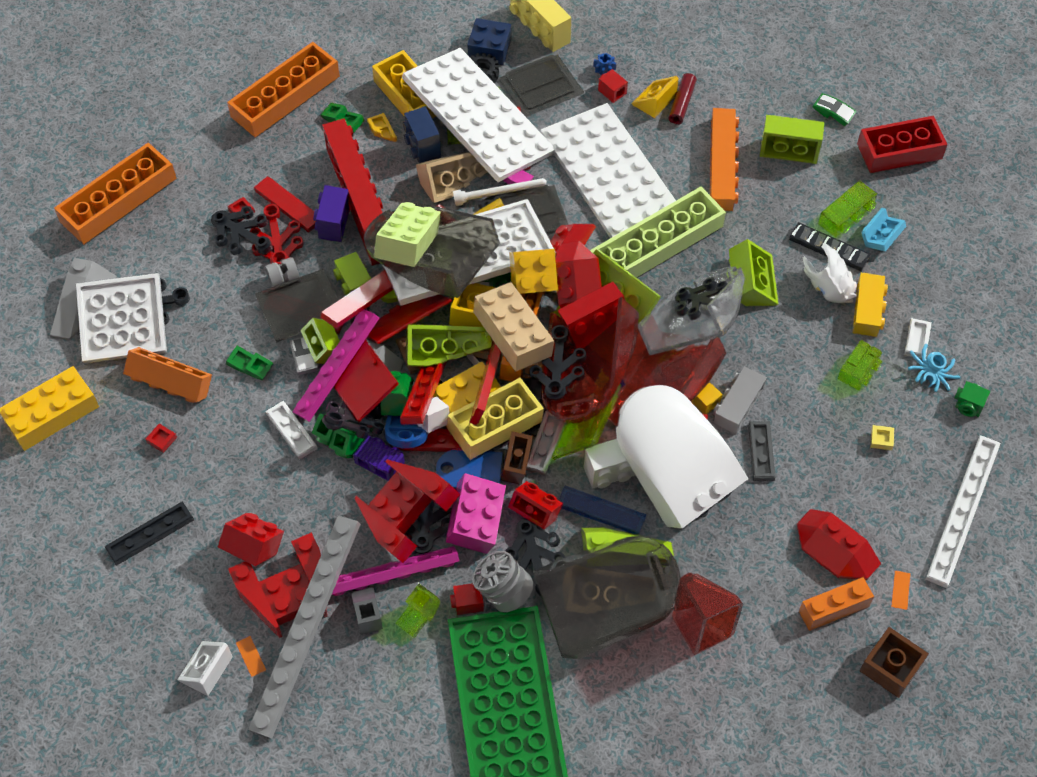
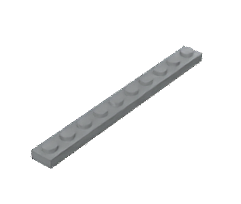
(304, 627)

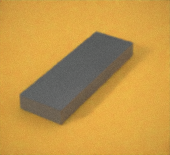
(761, 451)

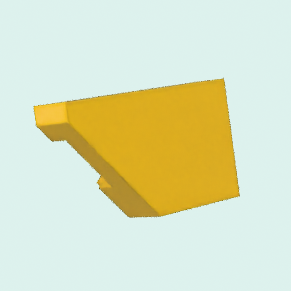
(381, 127)

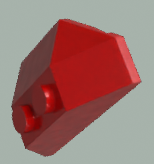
(571, 233)
(576, 272)
(836, 545)

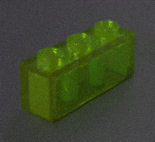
(848, 209)

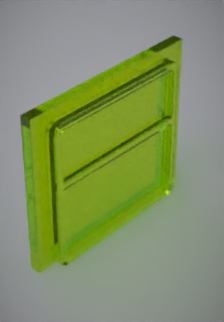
(584, 434)

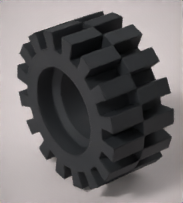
(488, 63)

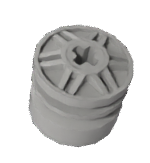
(502, 581)

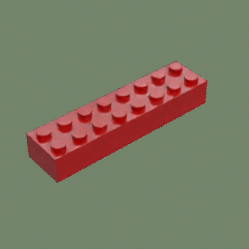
(352, 175)

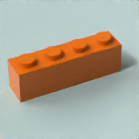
(167, 374)

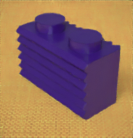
(374, 453)

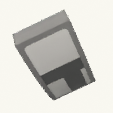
(302, 356)

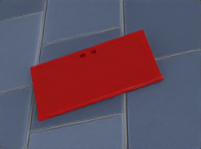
(404, 315)
(365, 382)

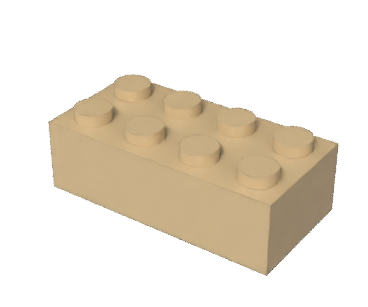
(513, 326)

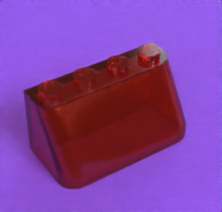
(705, 612)

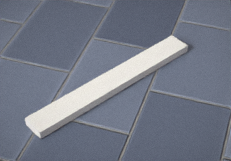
(963, 512)

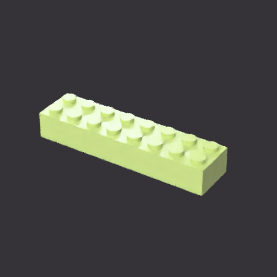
(665, 232)

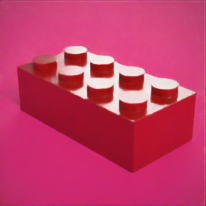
(901, 144)

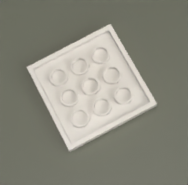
(120, 317)

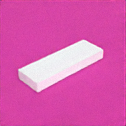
(291, 430)

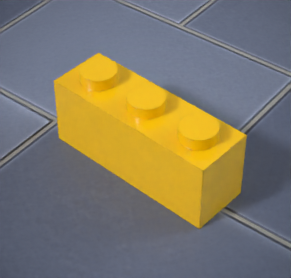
(870, 304)

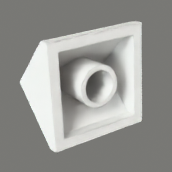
(206, 666)

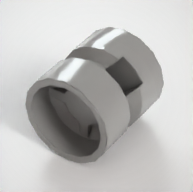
(286, 267)

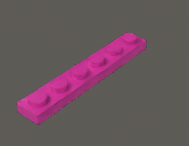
(335, 365)
(383, 573)

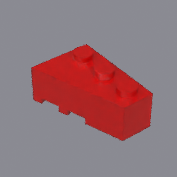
(591, 314)

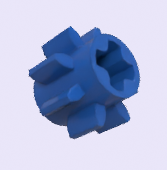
(604, 63)

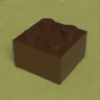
(893, 662)

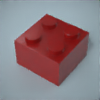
(251, 538)

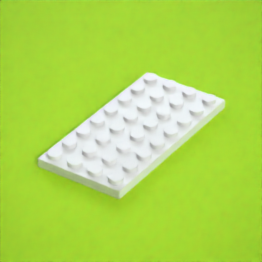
(478, 114)
(608, 168)
(517, 231)

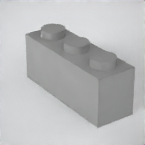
(739, 399)

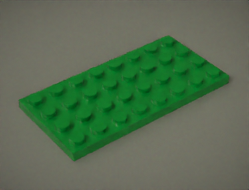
(506, 695)

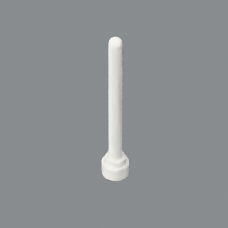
(461, 197)

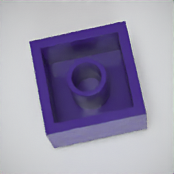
(332, 213)

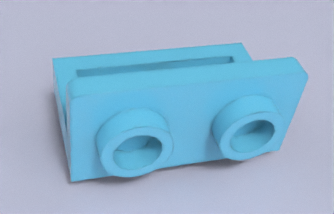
(882, 231)

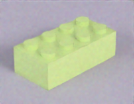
(407, 234)

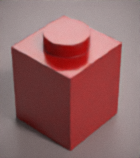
(612, 86)
(466, 599)

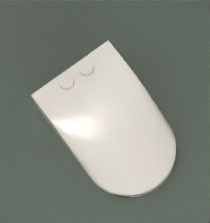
(676, 454)

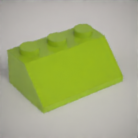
(758, 271)

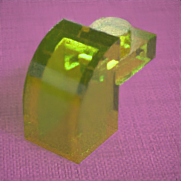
(421, 609)

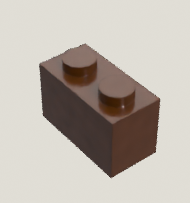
(516, 458)

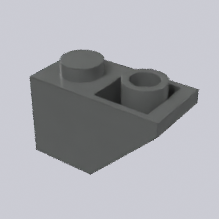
(366, 610)

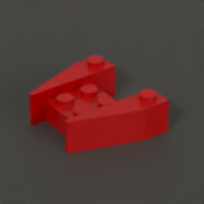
(401, 504)
(278, 596)

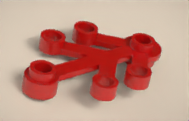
(278, 240)

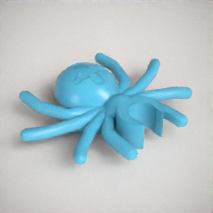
(933, 368)

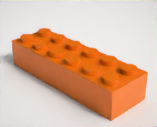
(283, 89)
(115, 193)

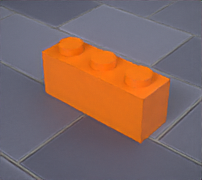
(836, 604)

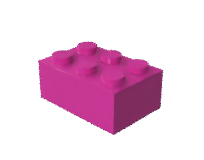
(476, 514)

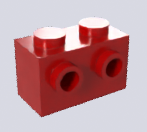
(535, 504)

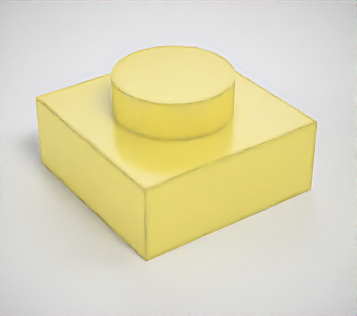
(882, 437)

